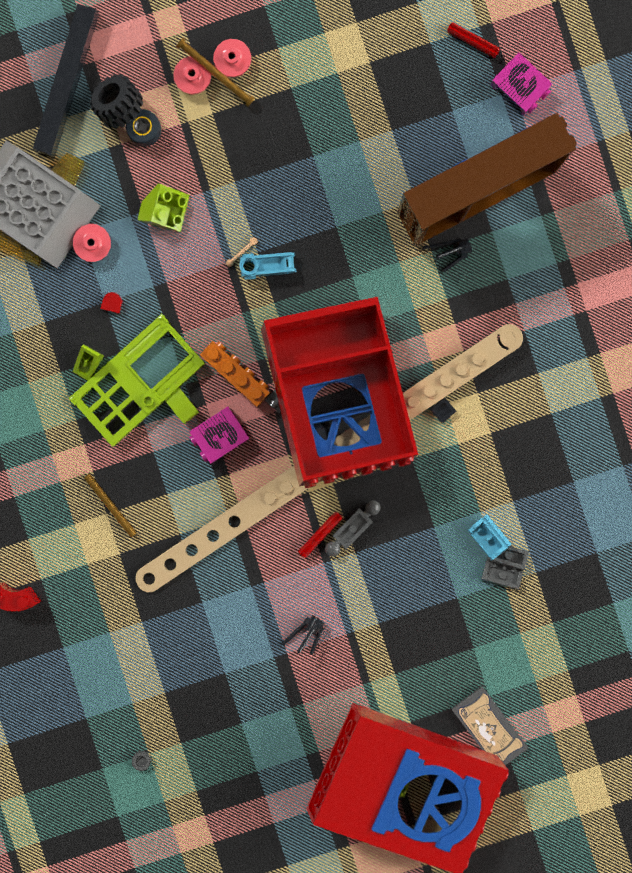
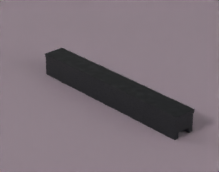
(66, 80)

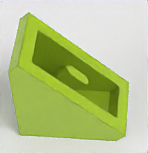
(87, 362)

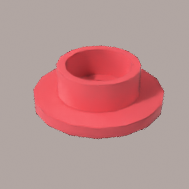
(236, 66)
(188, 84)
(98, 250)

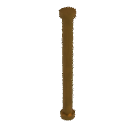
(215, 72)

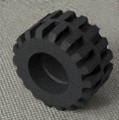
(116, 101)

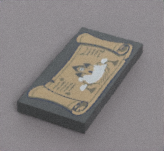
(489, 726)

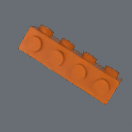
(235, 374)

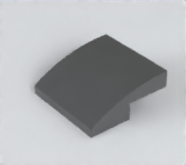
(506, 568)

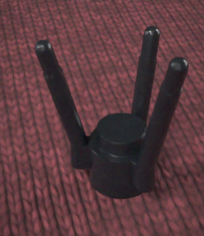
(460, 247)
(314, 626)

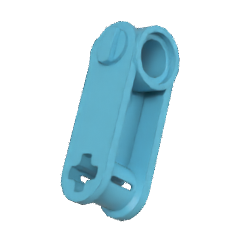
(267, 265)

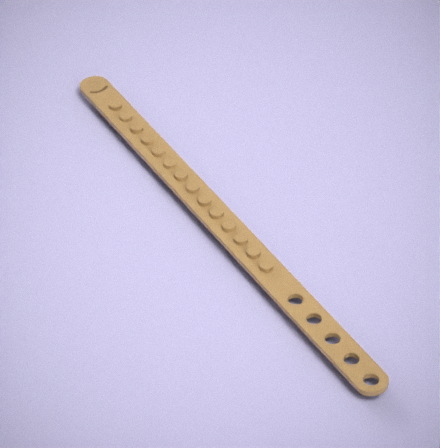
(286, 485)

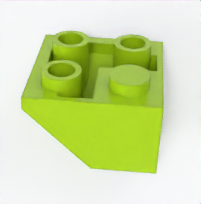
(164, 208)

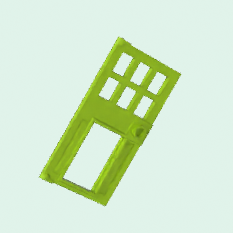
(133, 384)

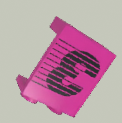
(522, 83)
(218, 435)

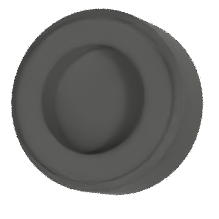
(141, 760)

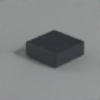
(443, 410)

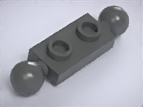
(352, 528)

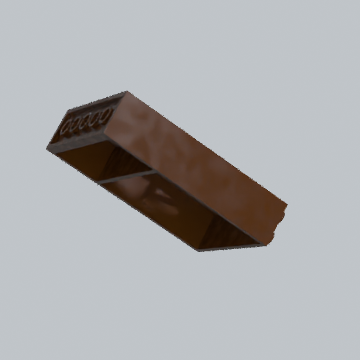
(486, 179)

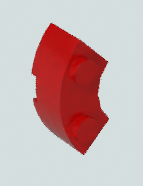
(17, 599)

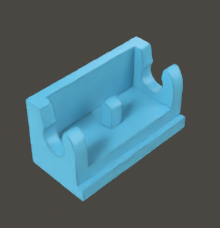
(489, 537)

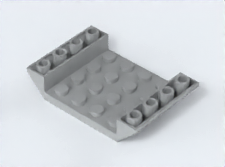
(40, 205)

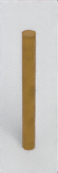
(110, 505)

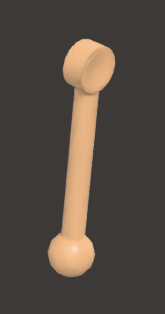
(253, 241)

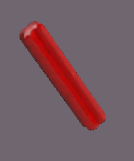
(473, 40)
(320, 534)

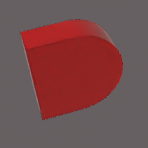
(112, 302)

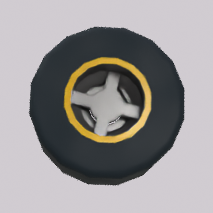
(149, 124)

